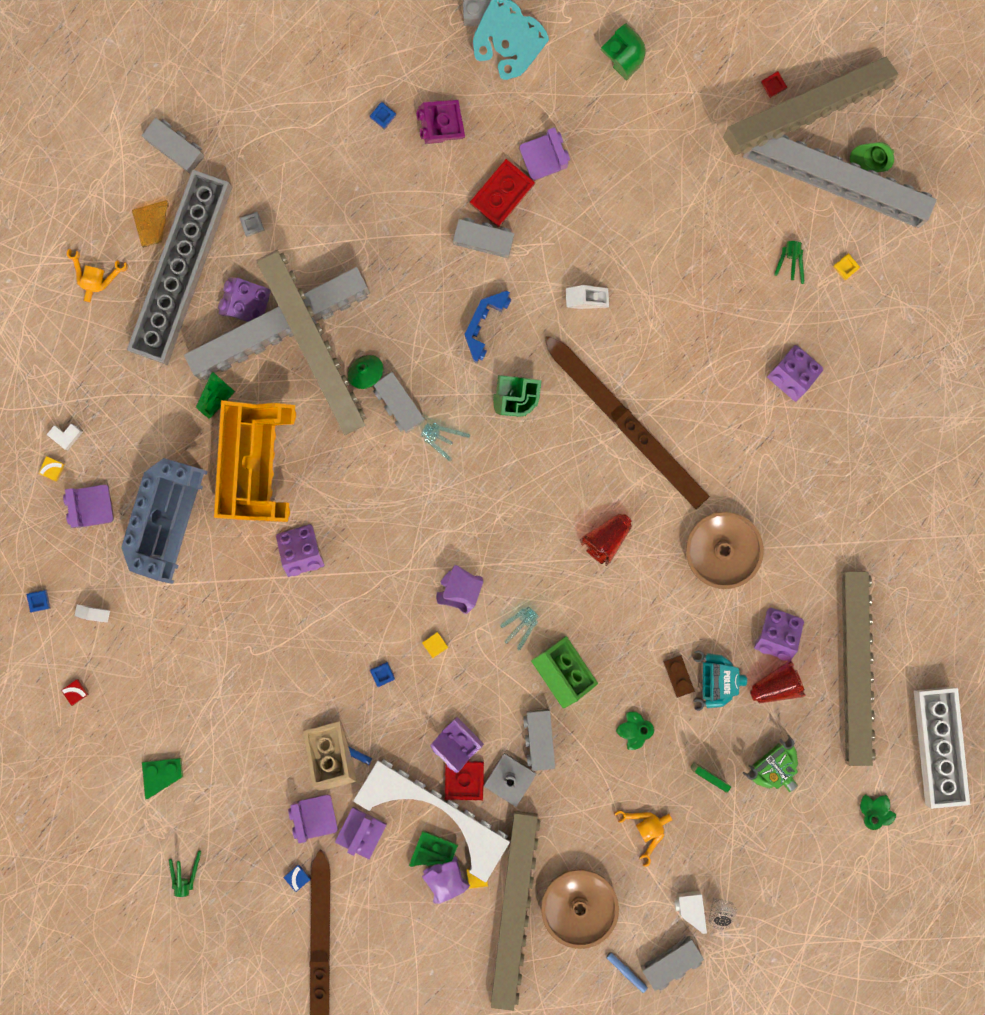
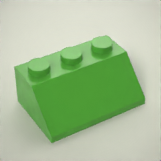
(564, 672)

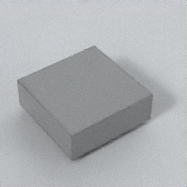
(252, 224)

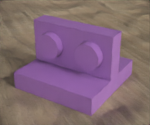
(360, 833)

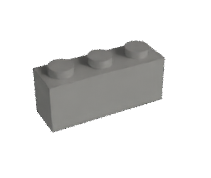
(173, 145)
(483, 237)
(398, 403)
(539, 740)
(672, 964)

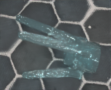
(432, 432)
(528, 618)

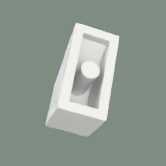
(587, 297)
(692, 909)

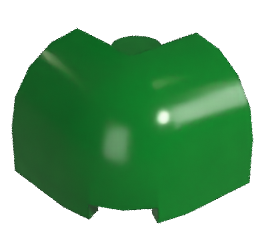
(625, 51)
(516, 395)

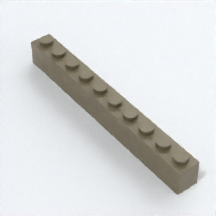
(810, 106)
(310, 341)
(857, 668)
(514, 910)

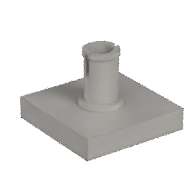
(510, 779)

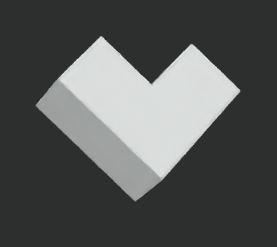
(65, 438)
(91, 613)

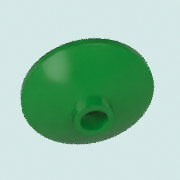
(365, 372)

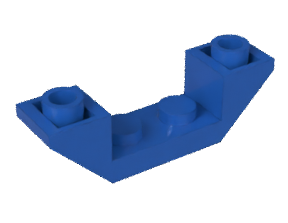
(496, 302)

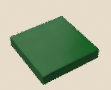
(710, 777)

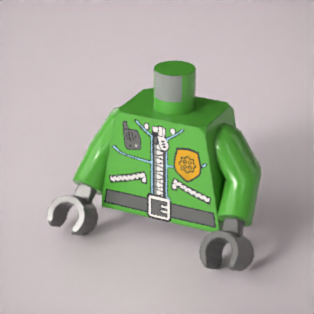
(776, 767)

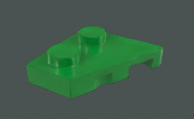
(212, 395)
(432, 850)

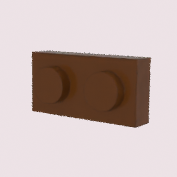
(678, 676)

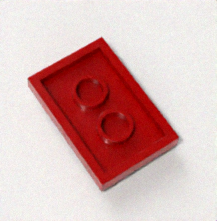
(502, 193)

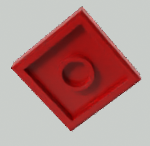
(465, 784)

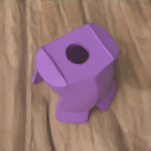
(460, 589)
(445, 881)

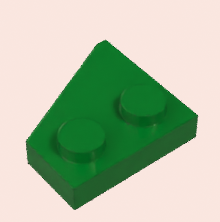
(160, 775)

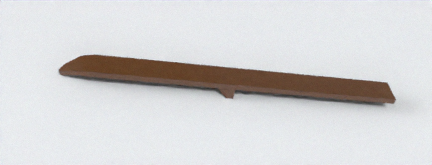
(626, 422)
(320, 936)

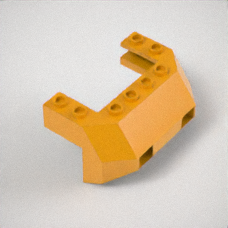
(247, 461)

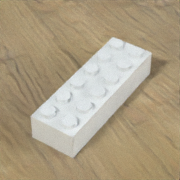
(941, 747)

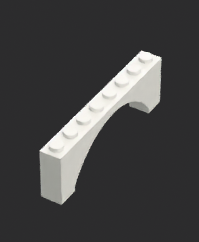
(387, 785)

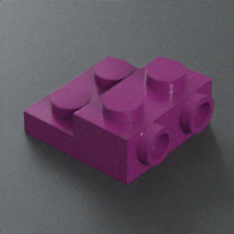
(440, 121)

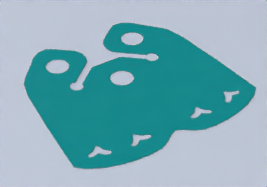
(512, 27)

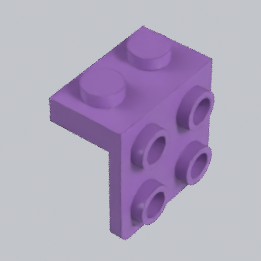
(545, 155)
(243, 299)
(795, 373)
(88, 506)
(299, 550)
(780, 634)
(456, 745)
(313, 818)

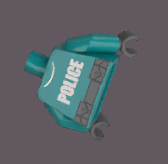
(720, 681)

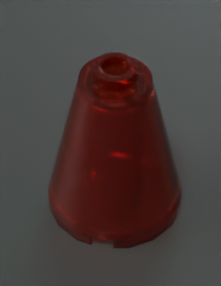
(607, 538)
(779, 685)

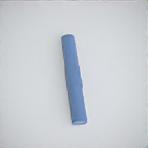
(627, 972)

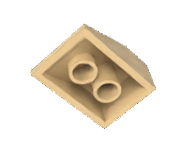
(329, 757)

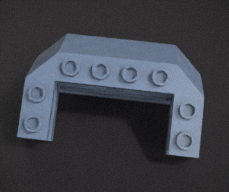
(161, 519)

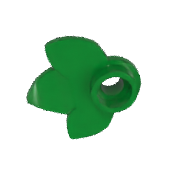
(632, 730)
(879, 809)

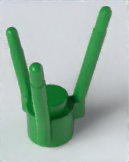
(793, 251)
(181, 885)

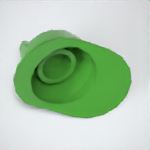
(873, 156)

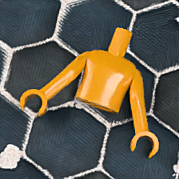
(93, 277)
(649, 828)

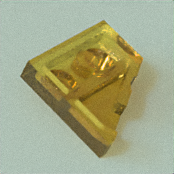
(150, 222)

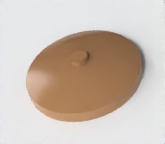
(724, 550)
(580, 909)

